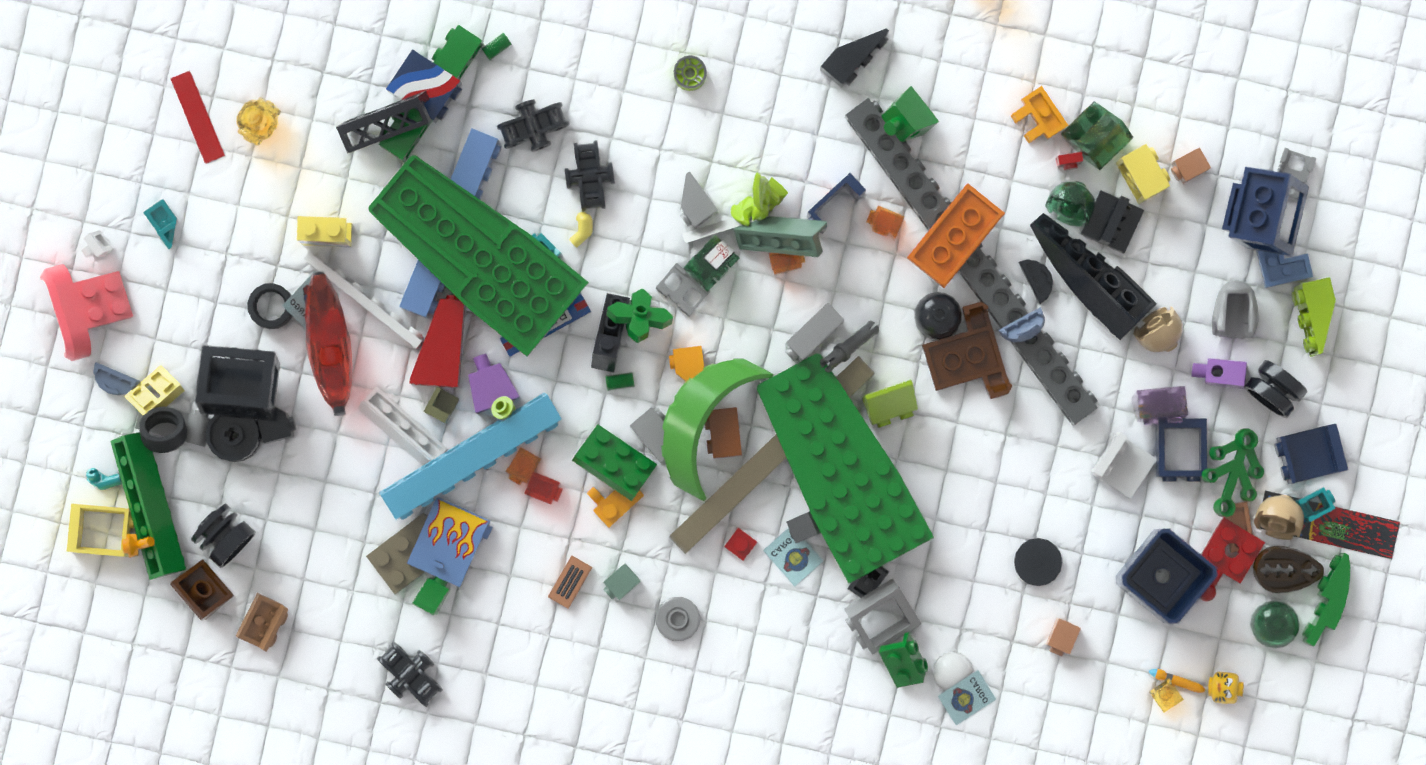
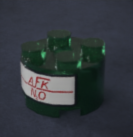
(711, 263)

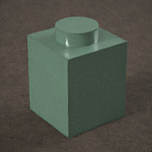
(621, 582)

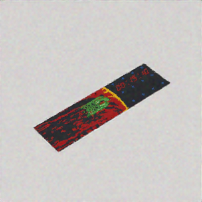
(1350, 530)

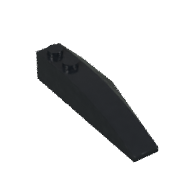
(1101, 288)

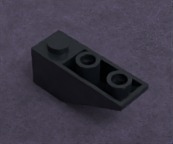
(848, 58)
(608, 337)

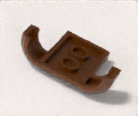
(969, 355)

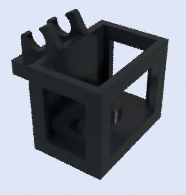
(235, 385)

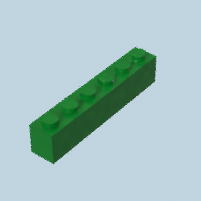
(455, 59)
(148, 505)

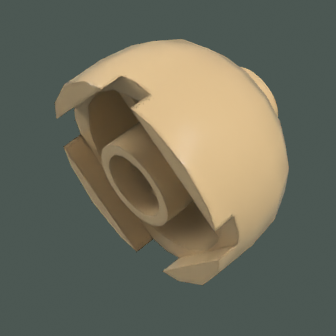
(1160, 331)
(1280, 517)

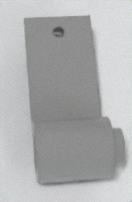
(195, 424)

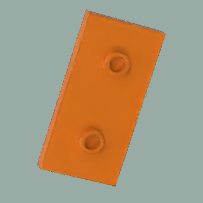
(955, 235)

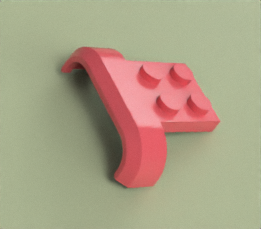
(85, 306)

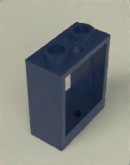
(1188, 423)

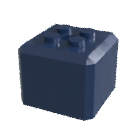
(1188, 576)

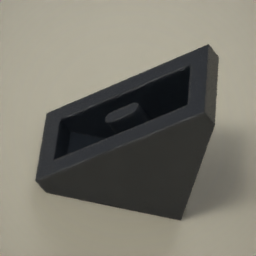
(868, 582)

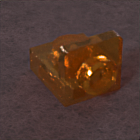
(522, 466)

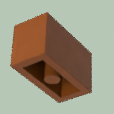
(724, 433)

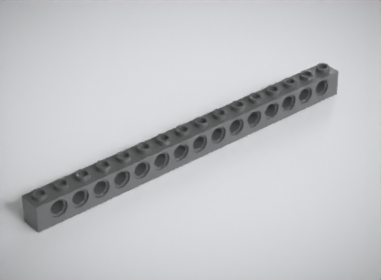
(986, 294)

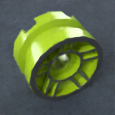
(682, 66)

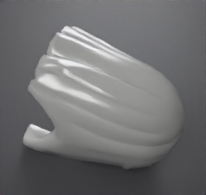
(1235, 311)

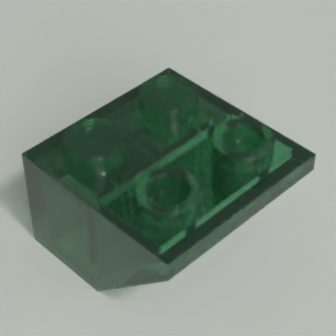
(1097, 135)

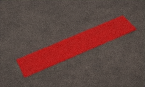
(197, 117)

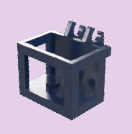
(1259, 207)

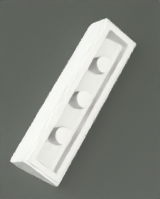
(401, 427)

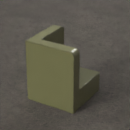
(441, 405)

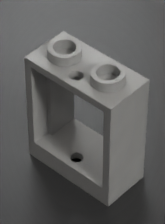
(813, 333)
(871, 602)

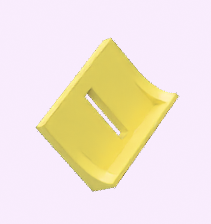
(162, 383)

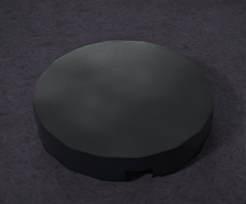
(1038, 562)

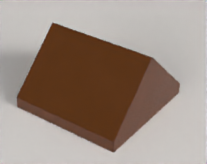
(202, 590)

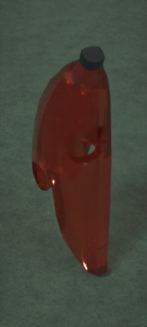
(328, 343)

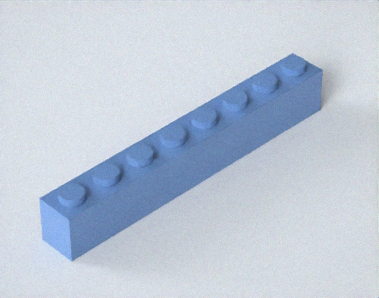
(469, 173)

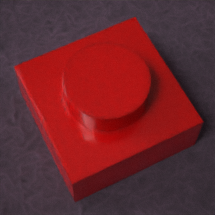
(1069, 161)
(740, 544)

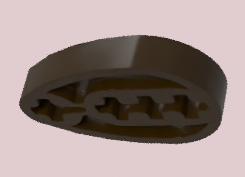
(1283, 557)

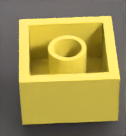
(1143, 173)

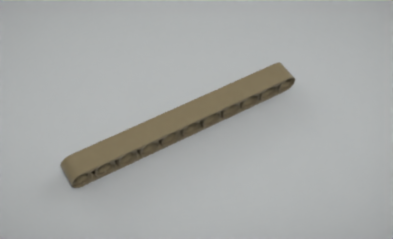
(752, 473)

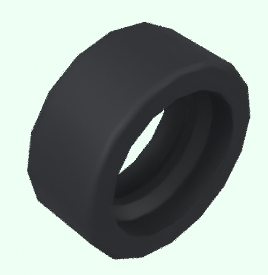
(252, 306)
(158, 416)

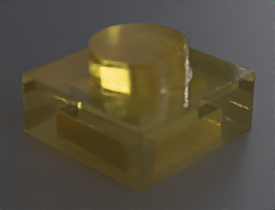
(1166, 695)

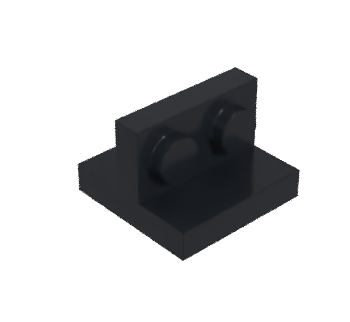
(1113, 221)

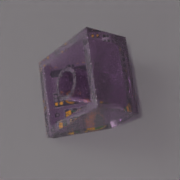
(1160, 404)

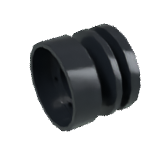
(223, 535)

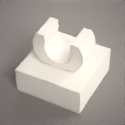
(96, 245)

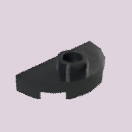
(1038, 278)

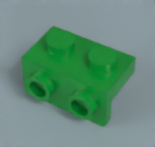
(904, 661)

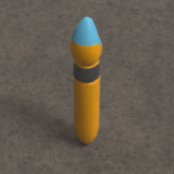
(1178, 681)

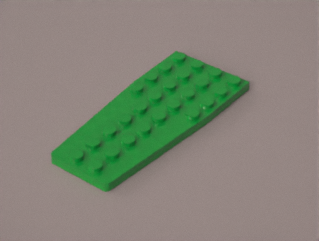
(478, 254)
(842, 470)

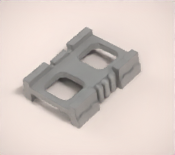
(1301, 175)
(677, 295)

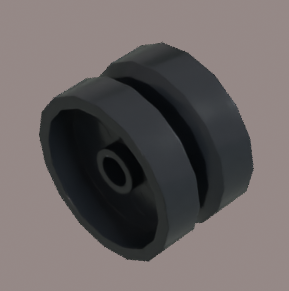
(1276, 389)
(241, 448)

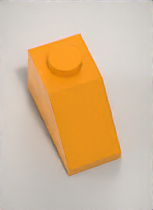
(687, 362)

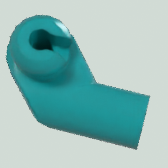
(102, 481)

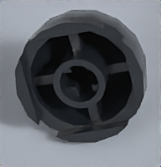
(938, 315)

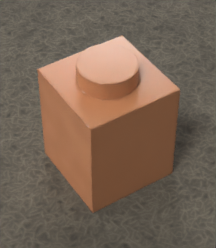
(1190, 166)
(1062, 637)

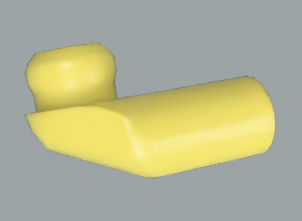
(585, 229)

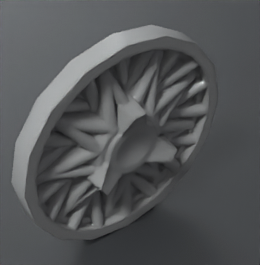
(677, 618)

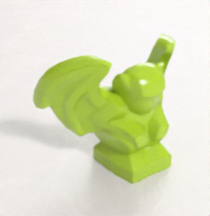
(765, 197)

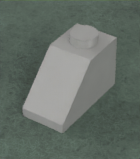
(695, 203)
(650, 431)

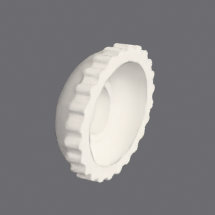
(951, 669)

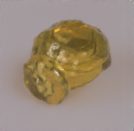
(257, 120)

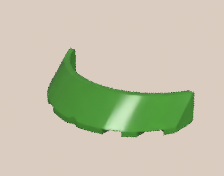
(690, 412)

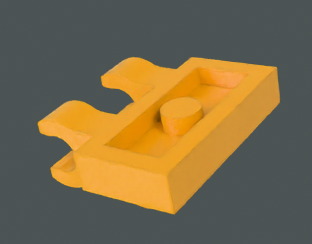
(1044, 114)
(613, 506)

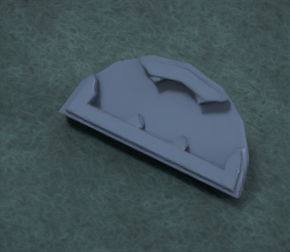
(1025, 327)
(113, 381)

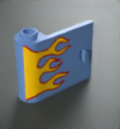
(450, 538)

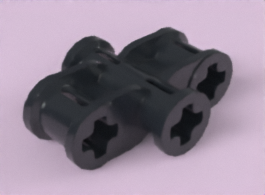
(541, 121)
(588, 175)
(416, 680)

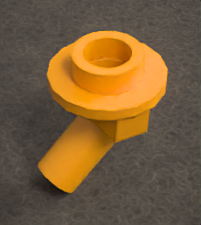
(132, 545)

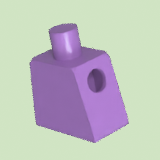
(1233, 373)
(489, 384)

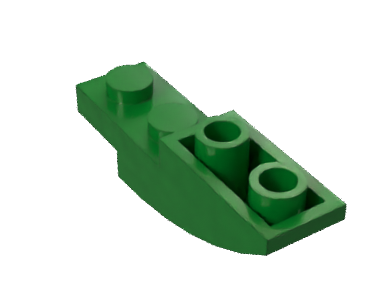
(1335, 592)

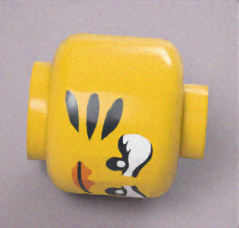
(1225, 687)

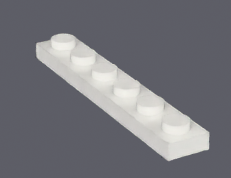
(357, 293)

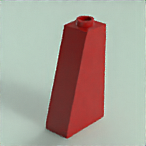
(442, 349)

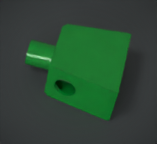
(908, 116)

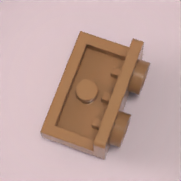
(262, 622)

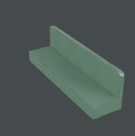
(782, 236)

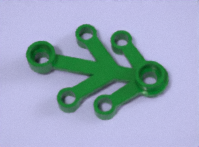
(1236, 470)

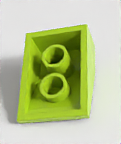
(891, 403)

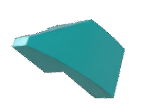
(163, 221)

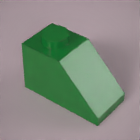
(432, 595)

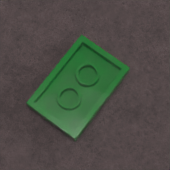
(614, 462)

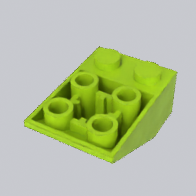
(1316, 307)

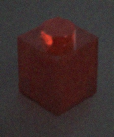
(543, 488)

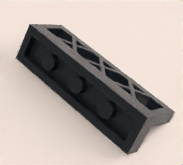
(375, 116)

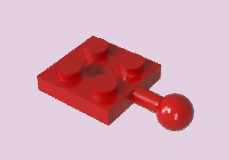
(1235, 567)

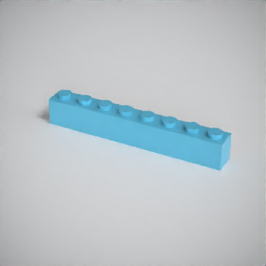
(469, 456)

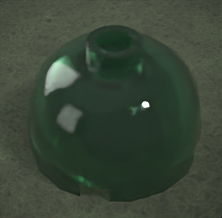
(1072, 202)
(1274, 624)

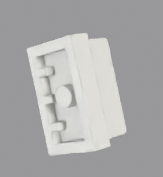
(1123, 465)

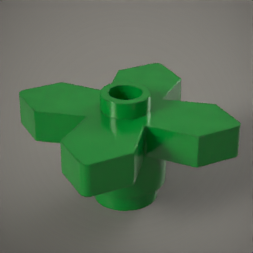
(639, 315)

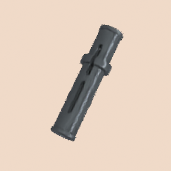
(843, 351)

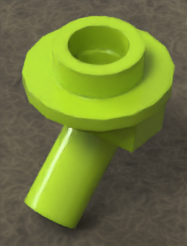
(502, 407)

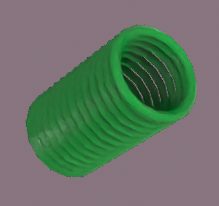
(501, 43)
(619, 381)

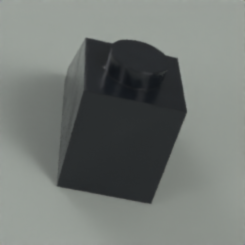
(277, 429)

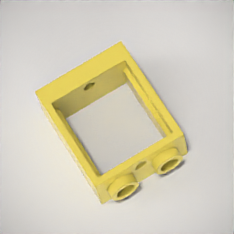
(76, 529)

